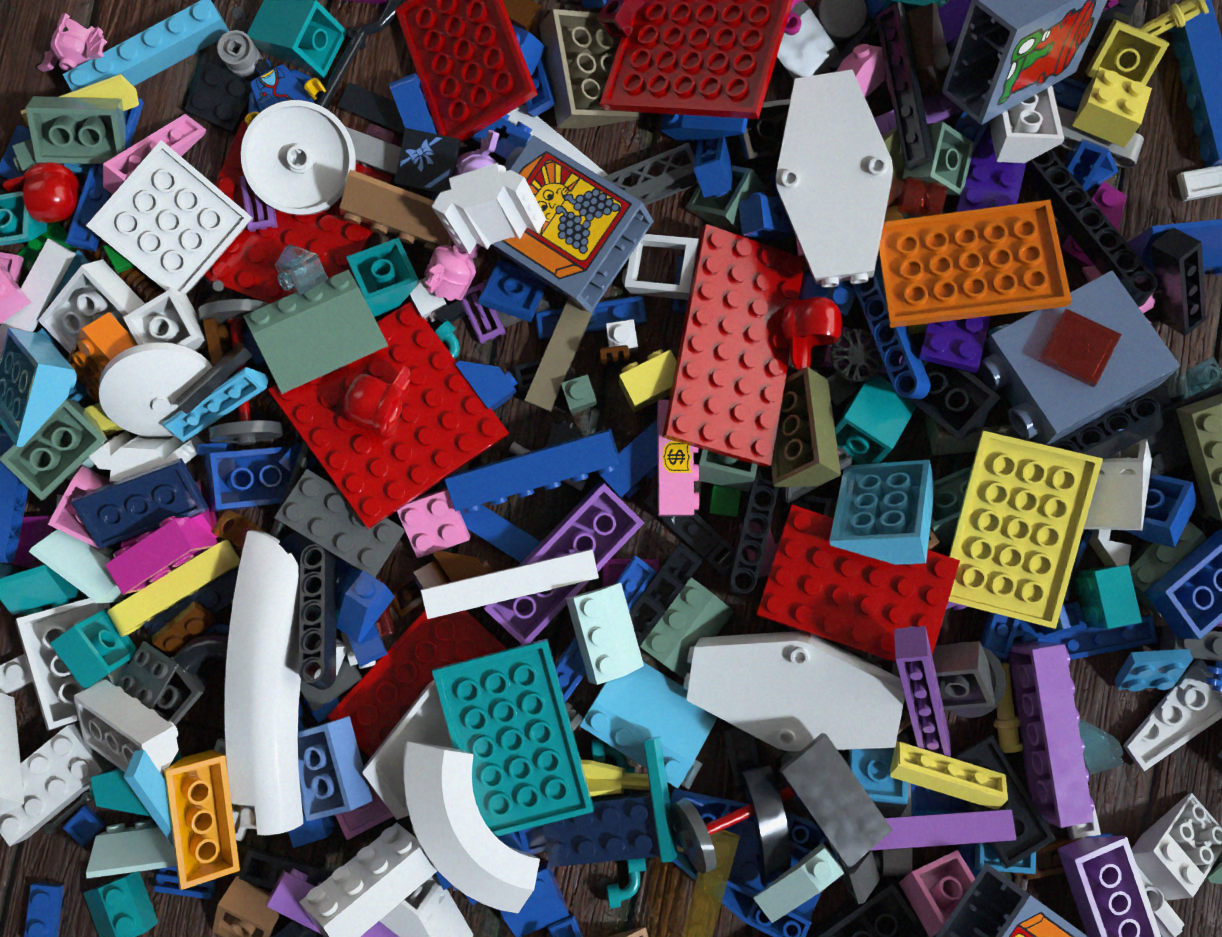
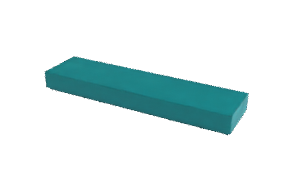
(660, 799)

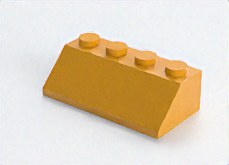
(201, 818)

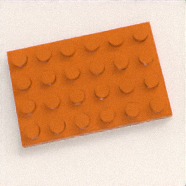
(972, 264)

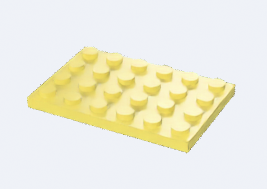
(1021, 527)

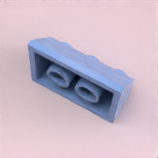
(331, 770)

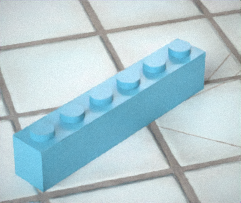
(154, 47)

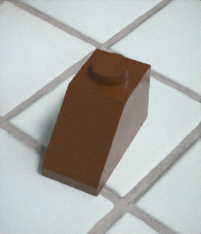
(461, 566)
(408, 592)

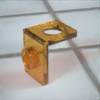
(239, 529)

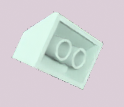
(80, 565)
(605, 633)
(130, 850)

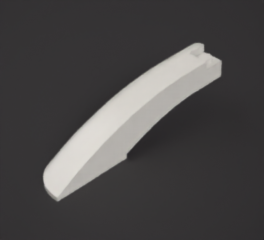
(264, 688)

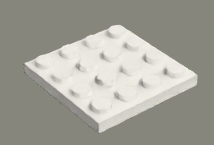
(169, 220)

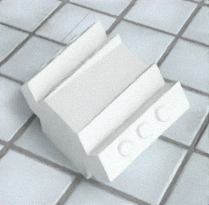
(487, 207)
(131, 455)

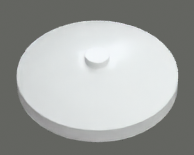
(297, 157)
(143, 384)

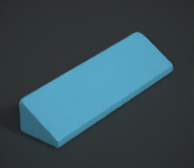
(220, 402)

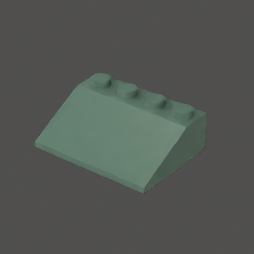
(315, 331)

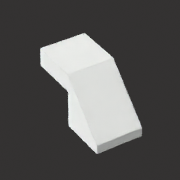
(1109, 551)

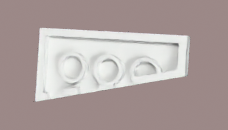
(1177, 718)

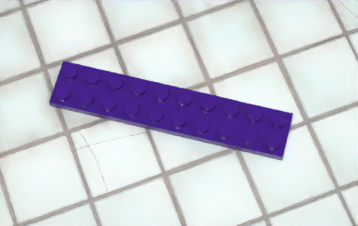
(986, 186)

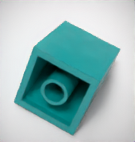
(298, 34)
(872, 421)
(113, 791)

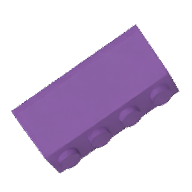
(1108, 888)

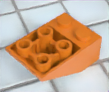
(96, 348)

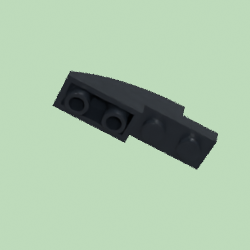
(266, 867)

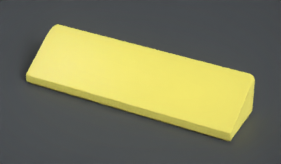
(112, 88)
(948, 776)

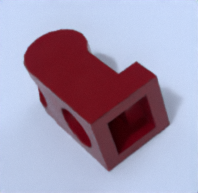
(617, 16)

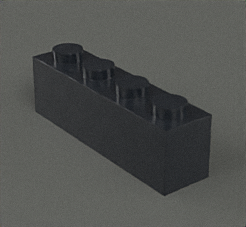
(1179, 281)

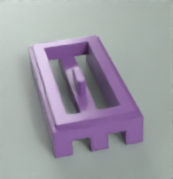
(262, 224)
(491, 333)

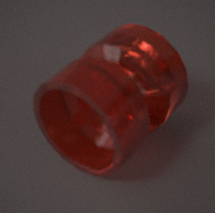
(921, 198)

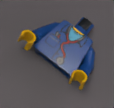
(279, 85)

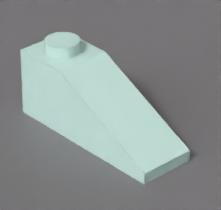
(799, 883)

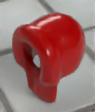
(48, 191)
(810, 324)
(374, 403)

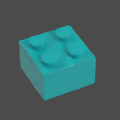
(1107, 596)

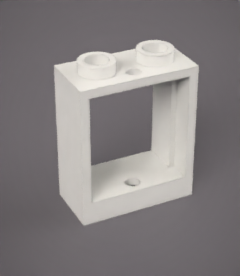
(680, 291)

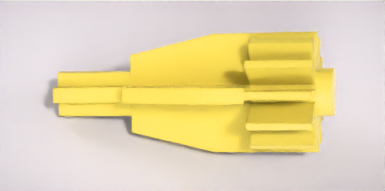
(611, 779)

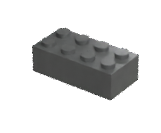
(326, 518)

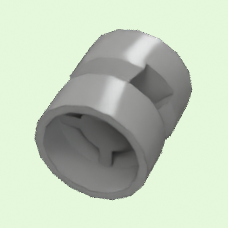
(239, 54)

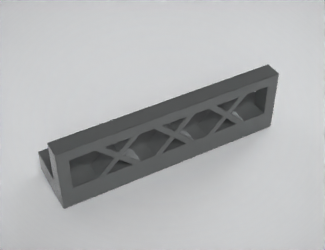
(663, 185)

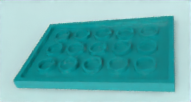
(520, 736)

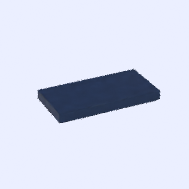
(139, 503)

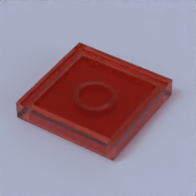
(1080, 347)

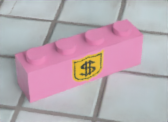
(675, 472)

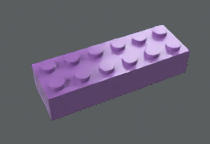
(595, 523)
(1050, 732)

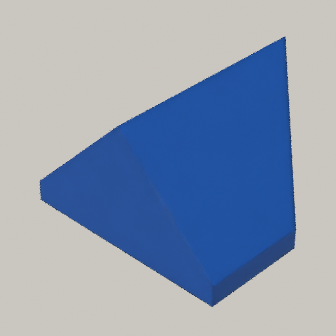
(1090, 164)

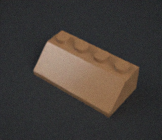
(392, 211)

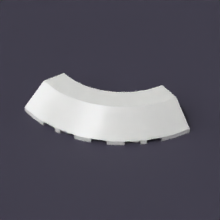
(455, 834)

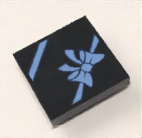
(427, 161)

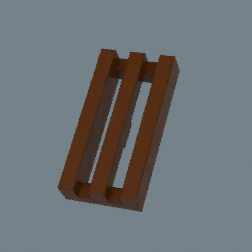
(615, 357)

